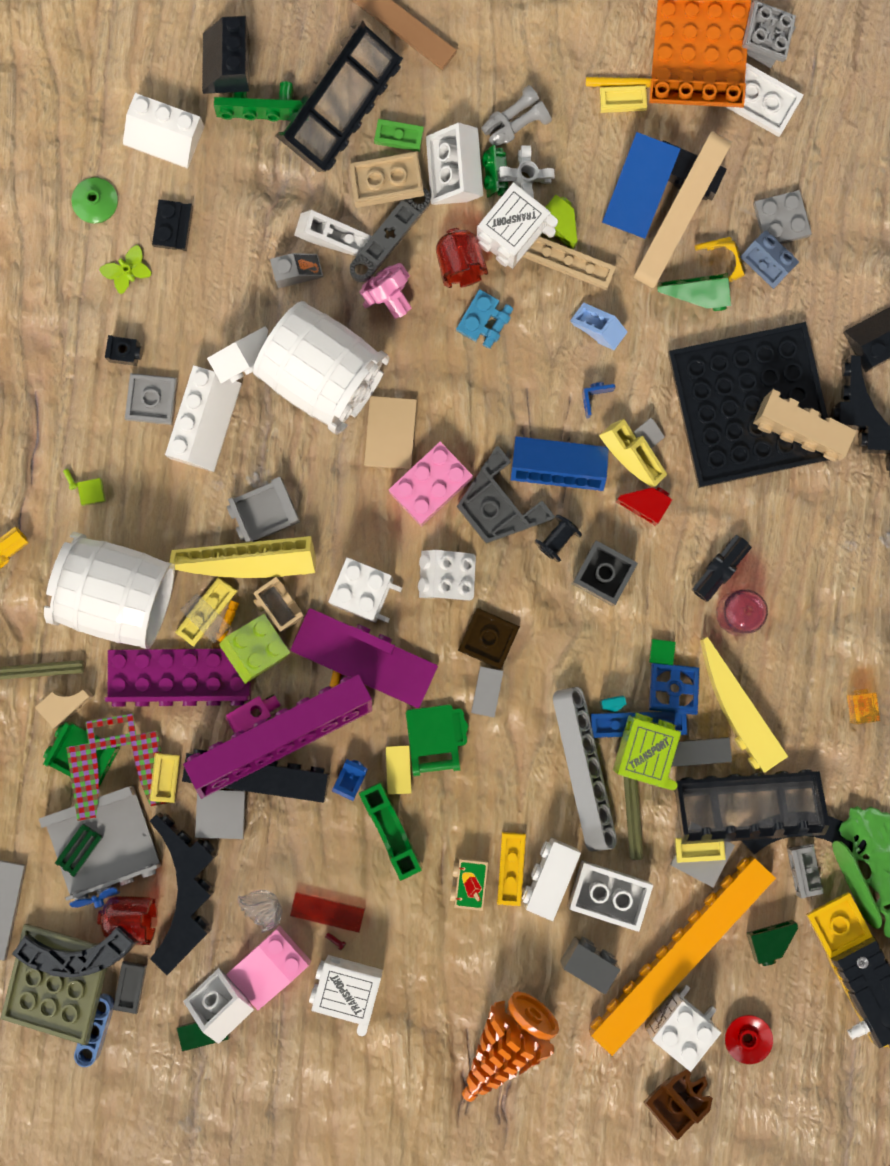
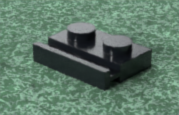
(172, 225)

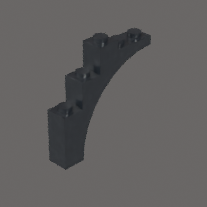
(859, 412)
(192, 893)

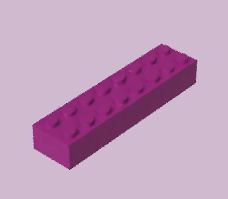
(278, 736)

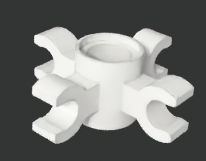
(526, 165)

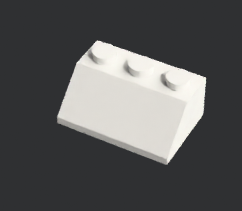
(162, 130)
(454, 165)

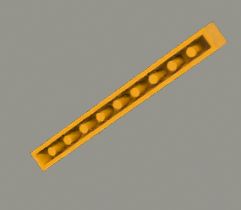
(681, 954)

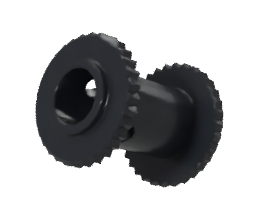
(558, 538)

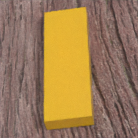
(511, 869)

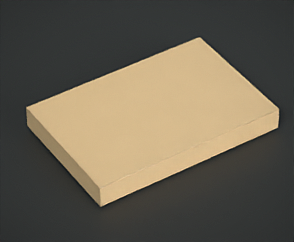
(386, 179)
(390, 433)

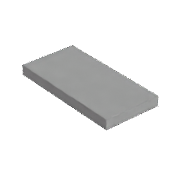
(10, 888)

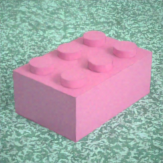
(430, 484)

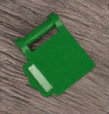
(436, 732)

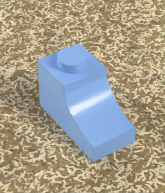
(599, 325)

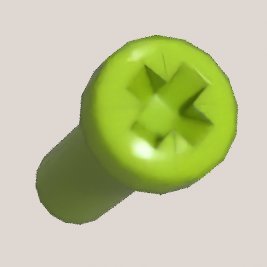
(73, 485)

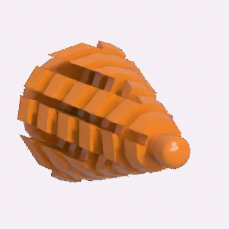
(511, 1043)

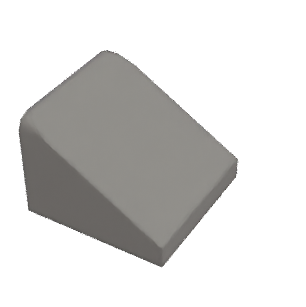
(650, 432)

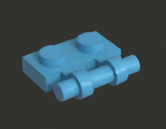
(478, 315)

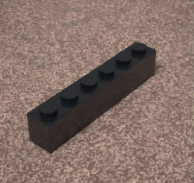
(280, 781)

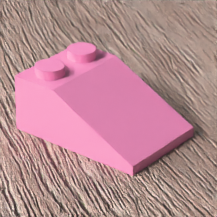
(269, 968)

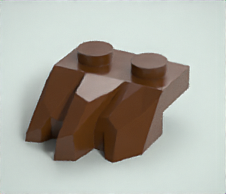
(679, 1103)

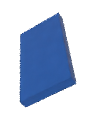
(641, 185)

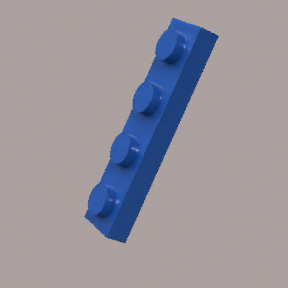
(614, 723)

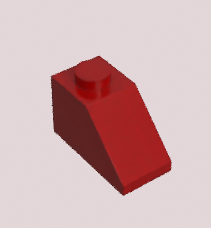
(647, 503)

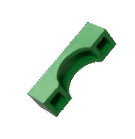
(391, 831)

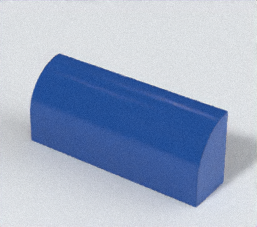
(559, 463)

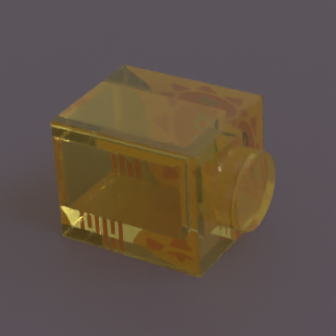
(863, 707)

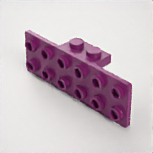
(358, 652)

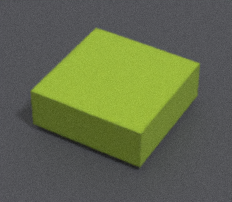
(91, 492)

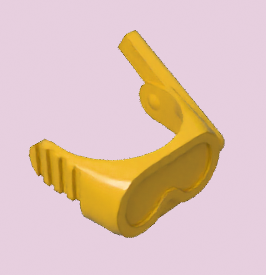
(729, 244)

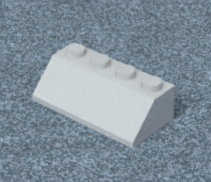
(203, 419)

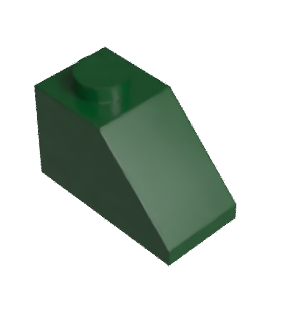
(771, 941)

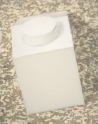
(330, 233)

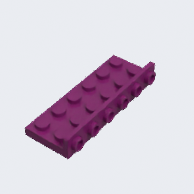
(174, 676)

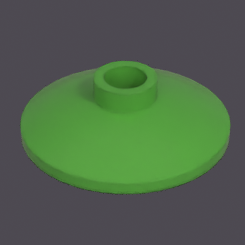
(97, 210)

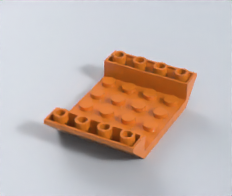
(700, 53)

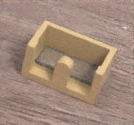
(278, 604)

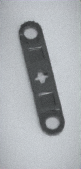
(380, 247)

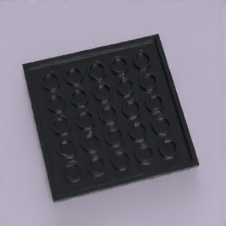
(721, 394)

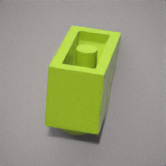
(566, 228)

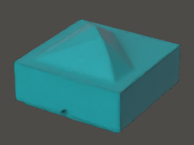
(613, 704)

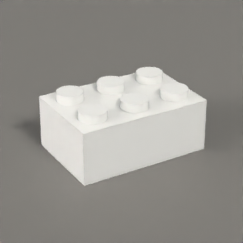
(550, 878)
(610, 895)

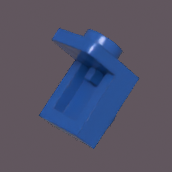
(350, 779)

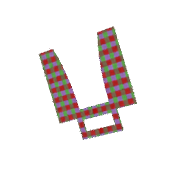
(84, 763)

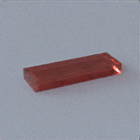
(327, 912)

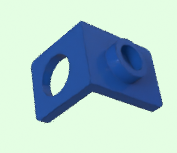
(596, 388)

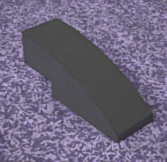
(702, 752)

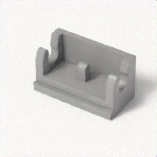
(805, 871)

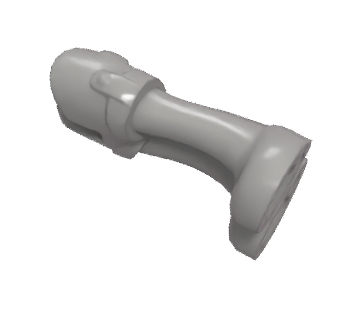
(507, 128)

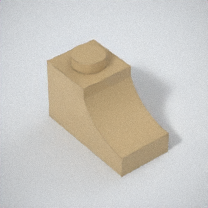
(59, 709)

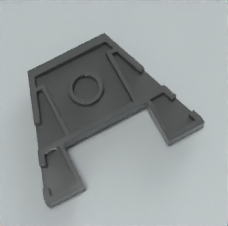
(491, 510)

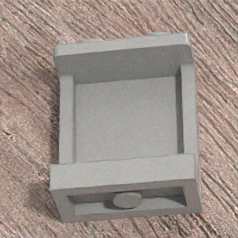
(263, 511)

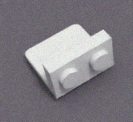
(447, 575)

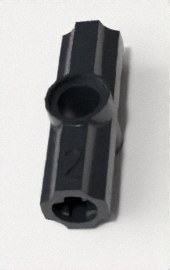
(721, 568)

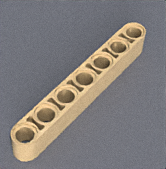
(682, 209)

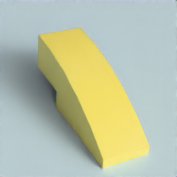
(633, 453)

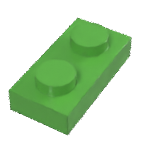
(398, 135)

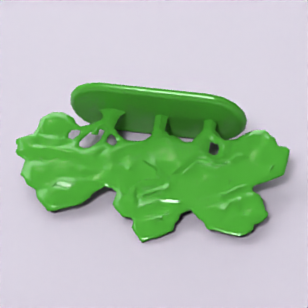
(875, 829)

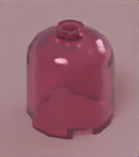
(731, 612)

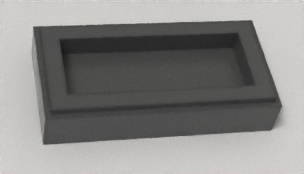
(130, 987)

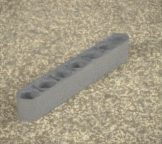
(584, 769)

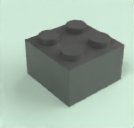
(604, 573)
(590, 965)

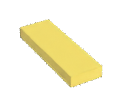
(218, 598)

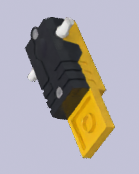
(857, 964)

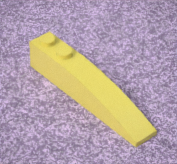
(249, 559)
(741, 714)

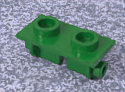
(492, 161)

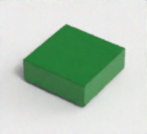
(662, 652)

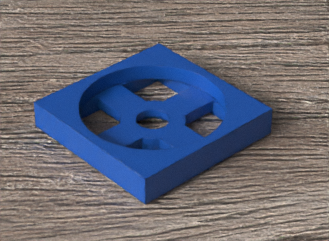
(673, 706)

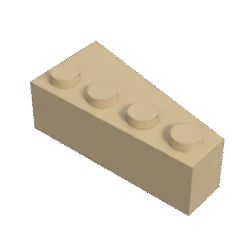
(804, 426)

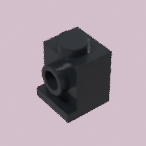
(130, 357)

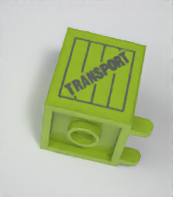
(647, 751)

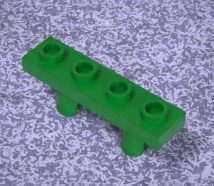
(253, 109)

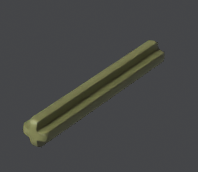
(41, 669)
(633, 819)

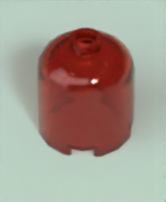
(460, 258)
(131, 913)

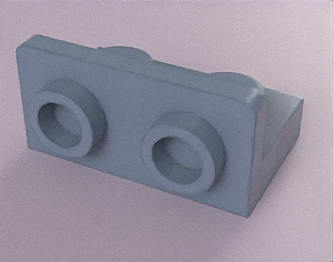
(769, 259)

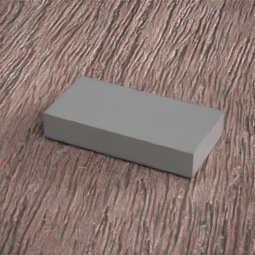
(487, 691)

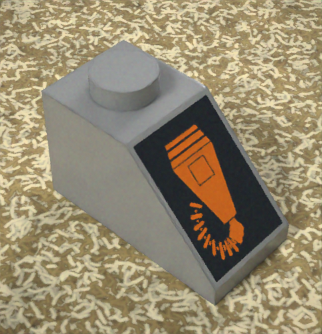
(295, 269)

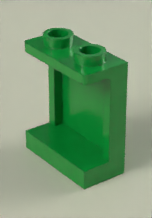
(73, 735)

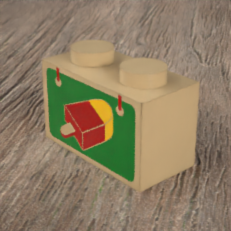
(470, 883)

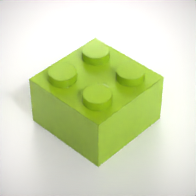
(254, 648)

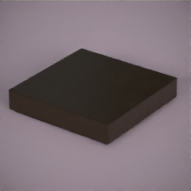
(488, 638)

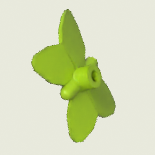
(127, 271)

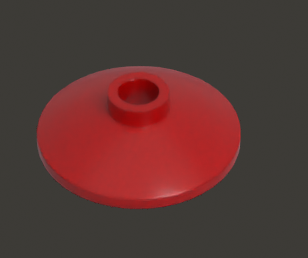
(754, 1050)

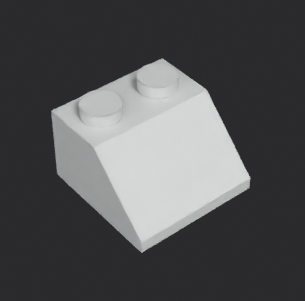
(238, 357)
(219, 1001)

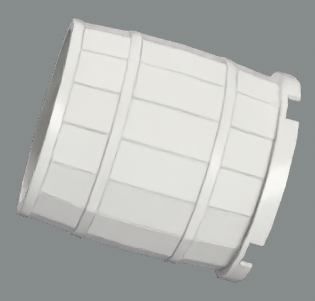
(319, 366)
(109, 591)

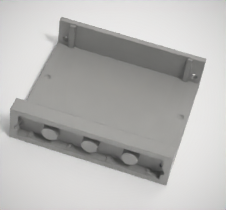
(120, 855)

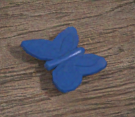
(98, 901)

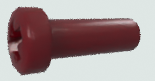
(330, 937)

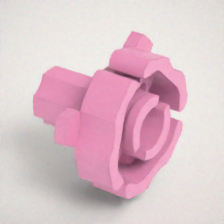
(387, 288)

